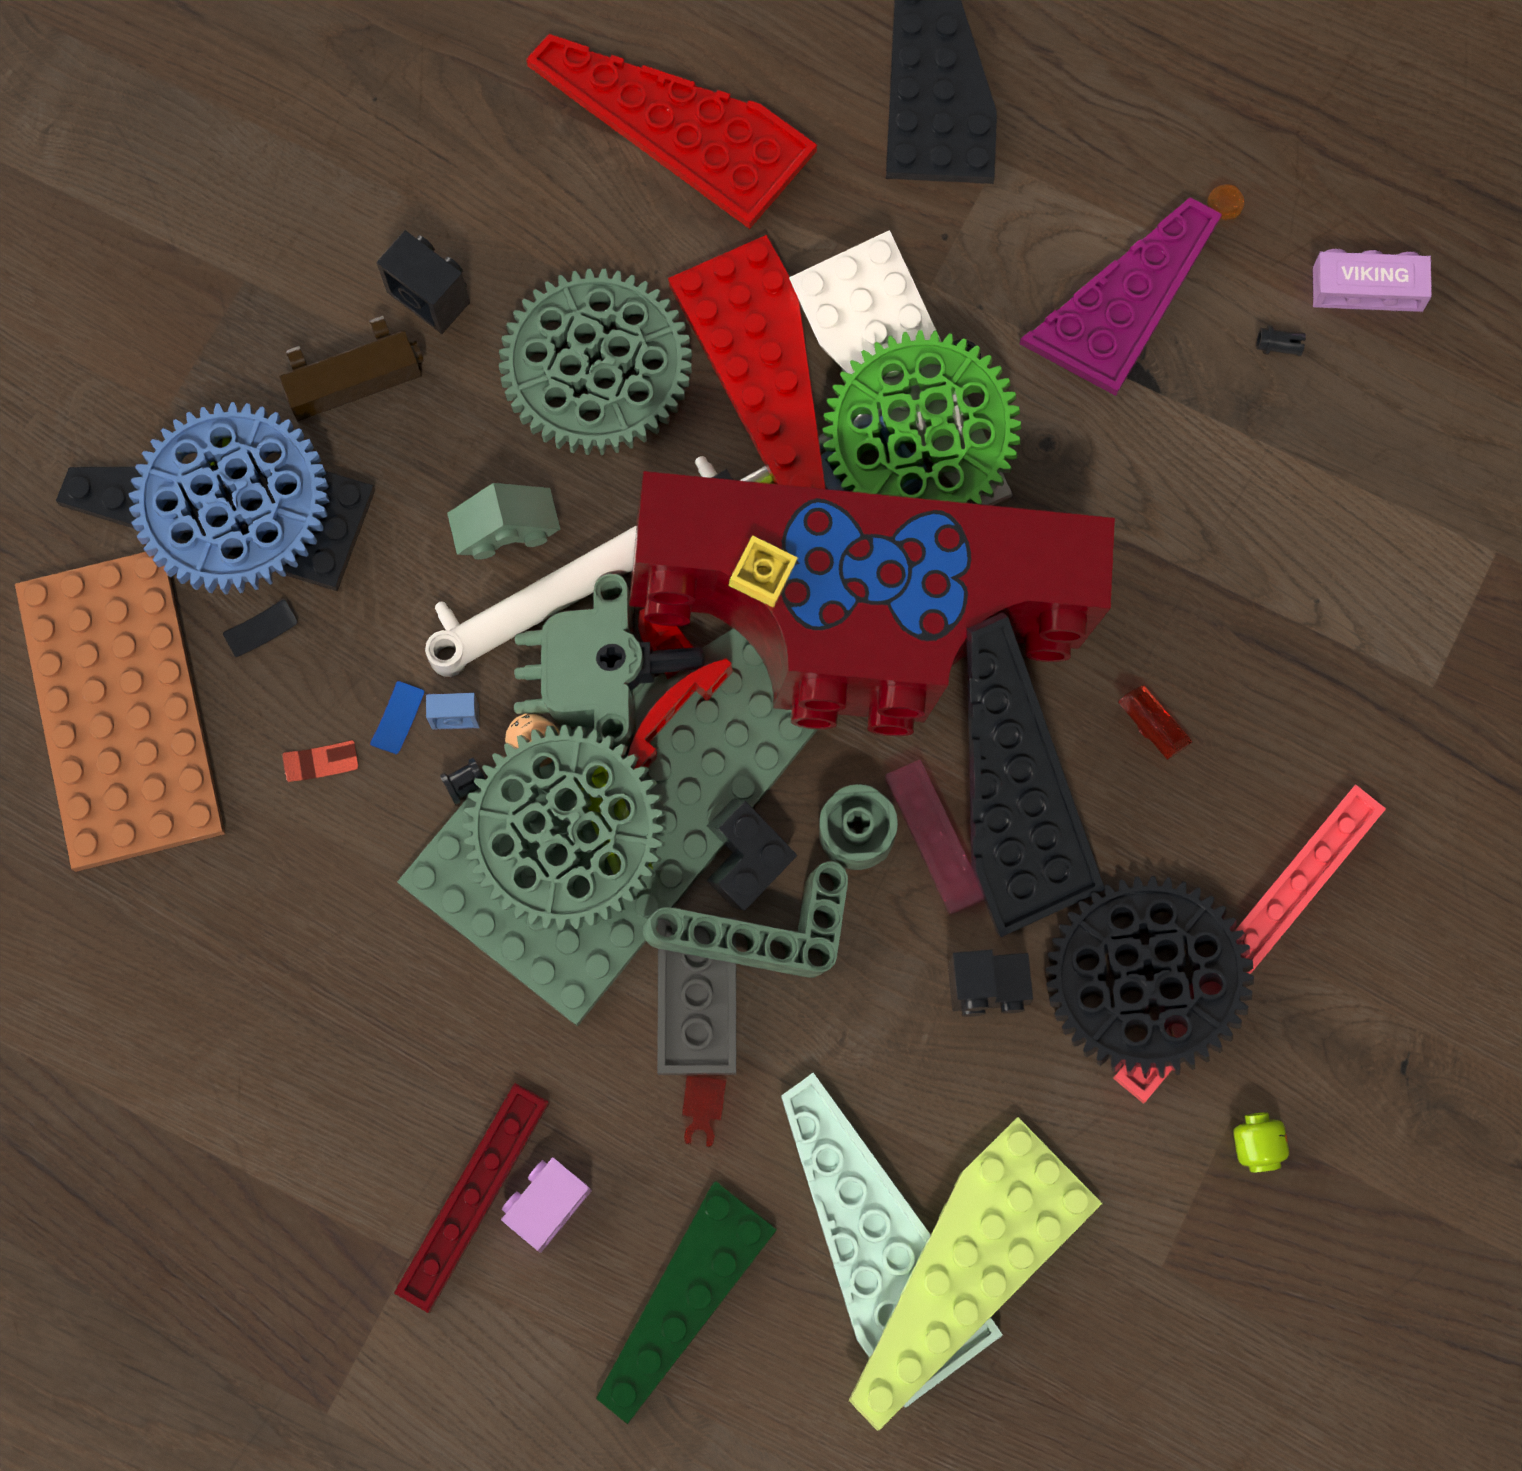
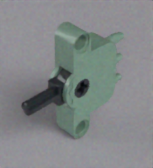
(579, 662)

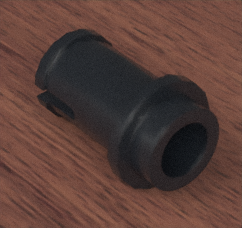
(1280, 341)

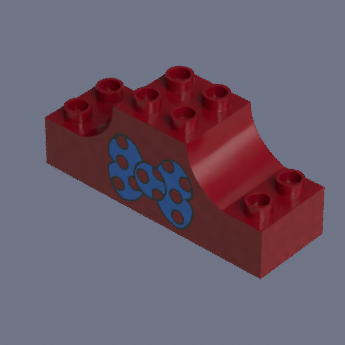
(875, 586)

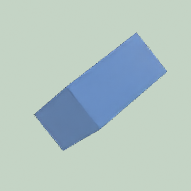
(452, 711)

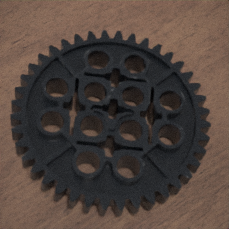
(1106, 1027)

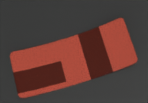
(320, 761)

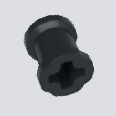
(462, 780)

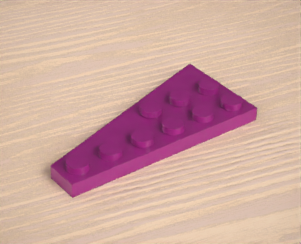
(1119, 309)

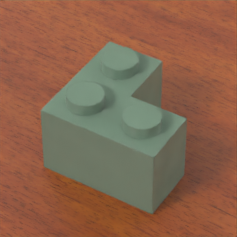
(501, 517)

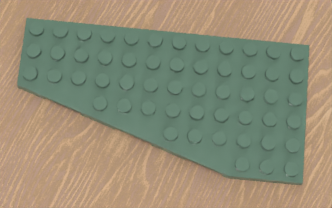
(703, 761)

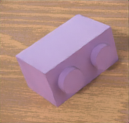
(545, 1203)

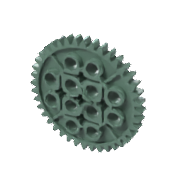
(620, 418)
(553, 890)

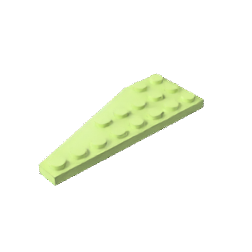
(990, 1238)

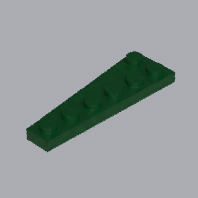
(701, 1274)

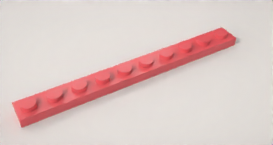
(1283, 903)

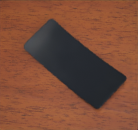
(260, 628)

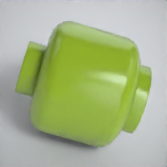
(1261, 1142)

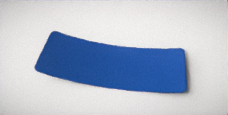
(397, 717)

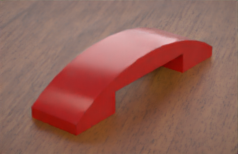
(703, 681)

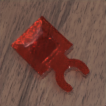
(703, 1103)

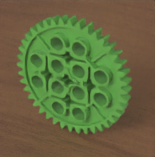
(959, 375)

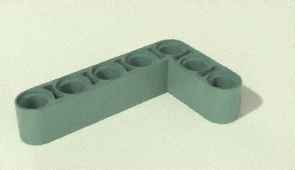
(759, 936)

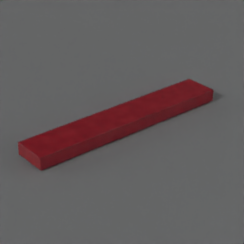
(471, 1198)

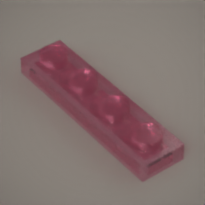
(934, 837)

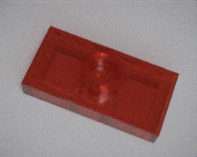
(1155, 722)

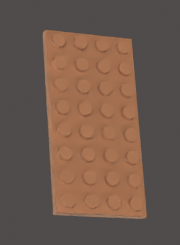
(118, 711)

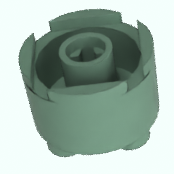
(875, 816)

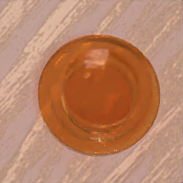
(1227, 201)

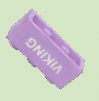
(1371, 280)

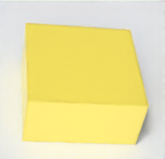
(762, 571)

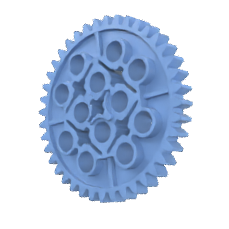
(206, 556)

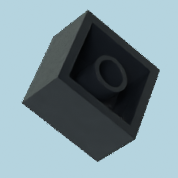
(424, 281)

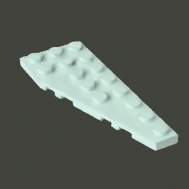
(864, 1221)

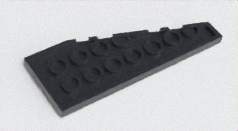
(939, 97)
(106, 491)
(1023, 819)

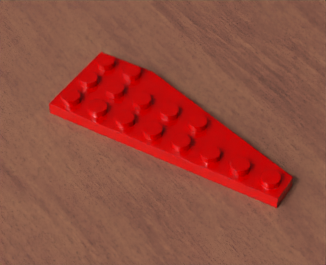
(716, 144)
(756, 344)

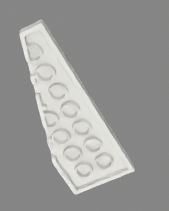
(864, 300)

